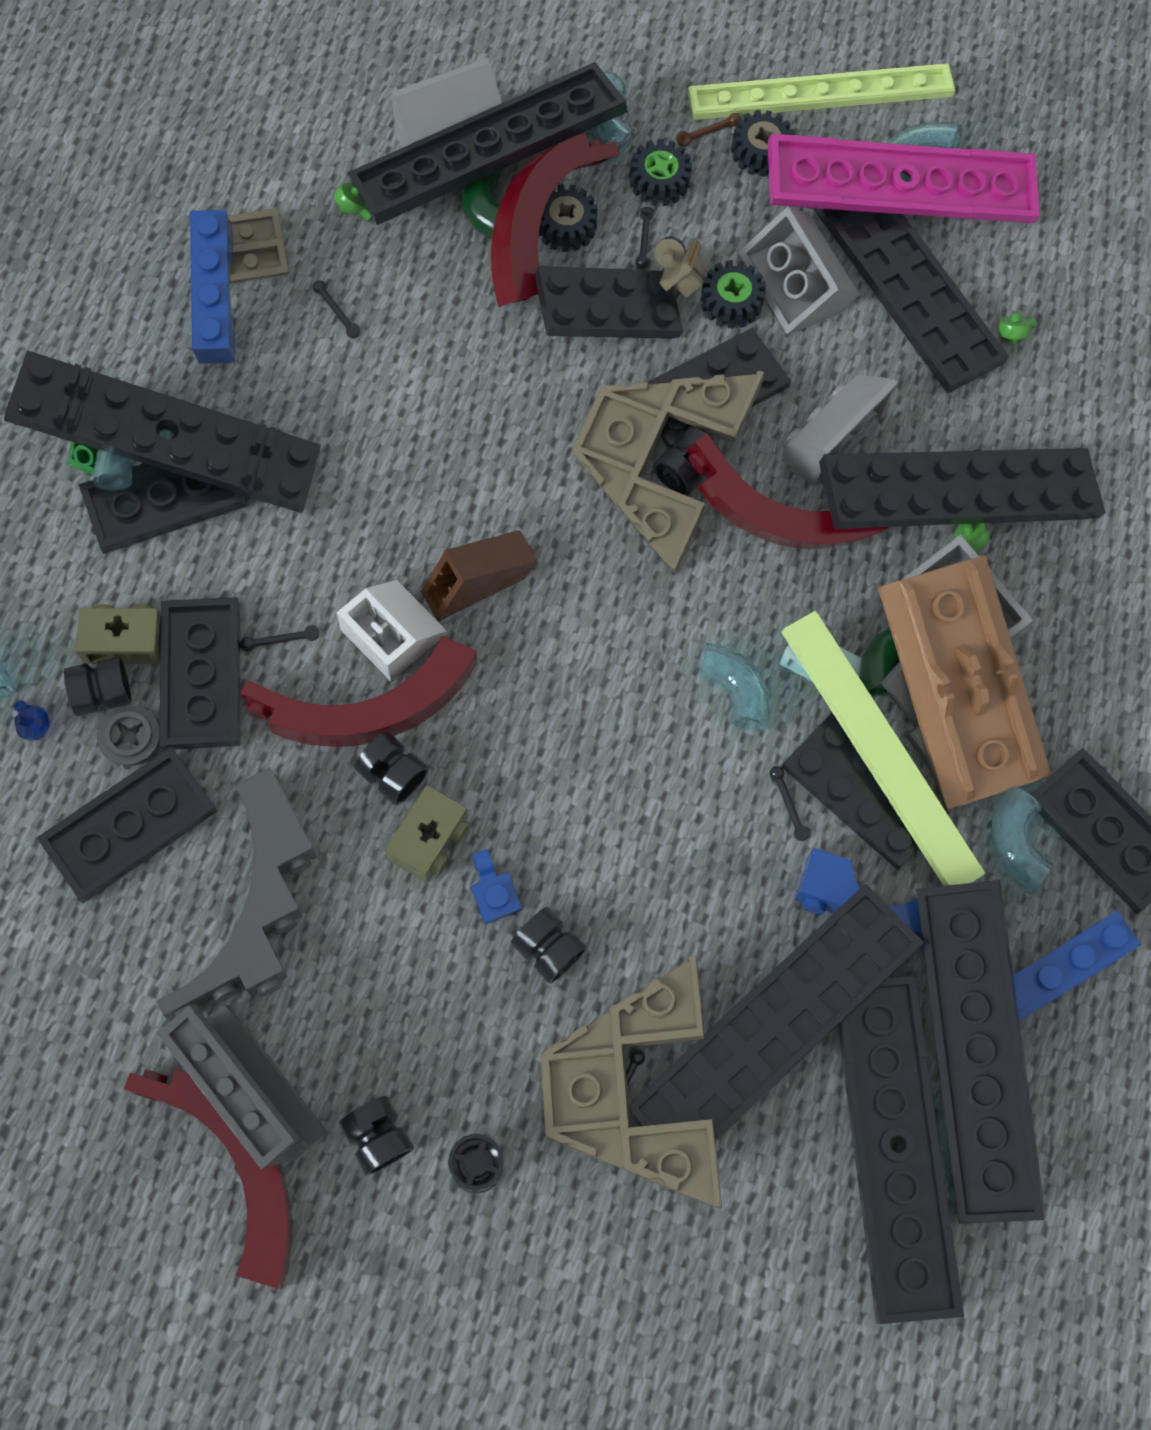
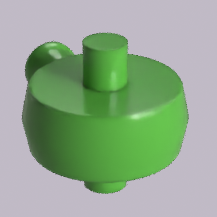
(350, 202)
(1016, 327)
(975, 534)

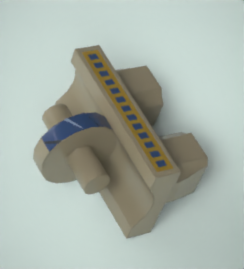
(681, 266)

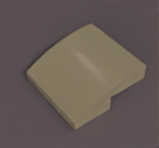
(257, 246)

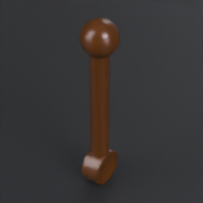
(684, 138)

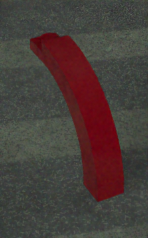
(521, 209)
(761, 515)
(363, 721)
(265, 1190)

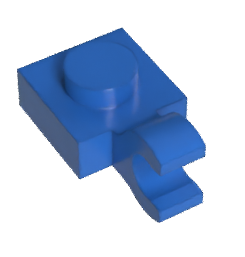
(494, 893)

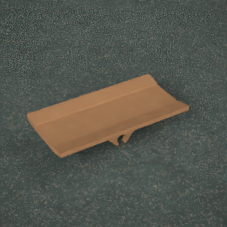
(964, 682)

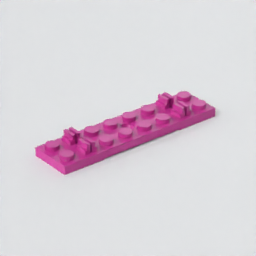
(868, 179)

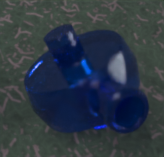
(31, 721)

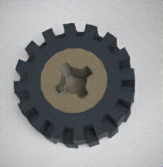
(750, 138)
(565, 230)

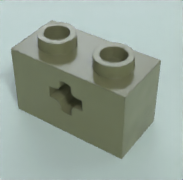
(135, 645)
(429, 812)

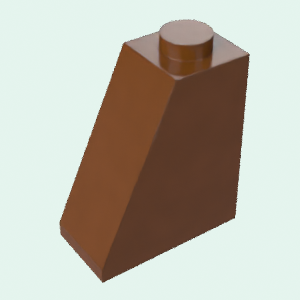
(476, 572)

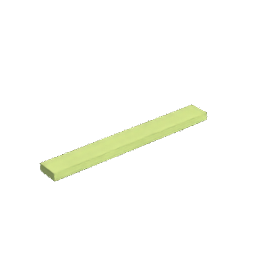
(821, 91)
(882, 751)

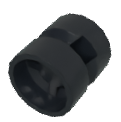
(674, 465)
(97, 686)
(399, 778)
(543, 940)
(384, 1148)
(476, 1163)

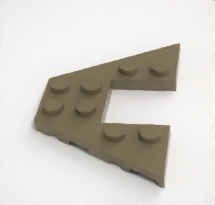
(625, 431)
(589, 1094)

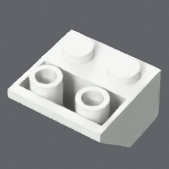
(389, 627)

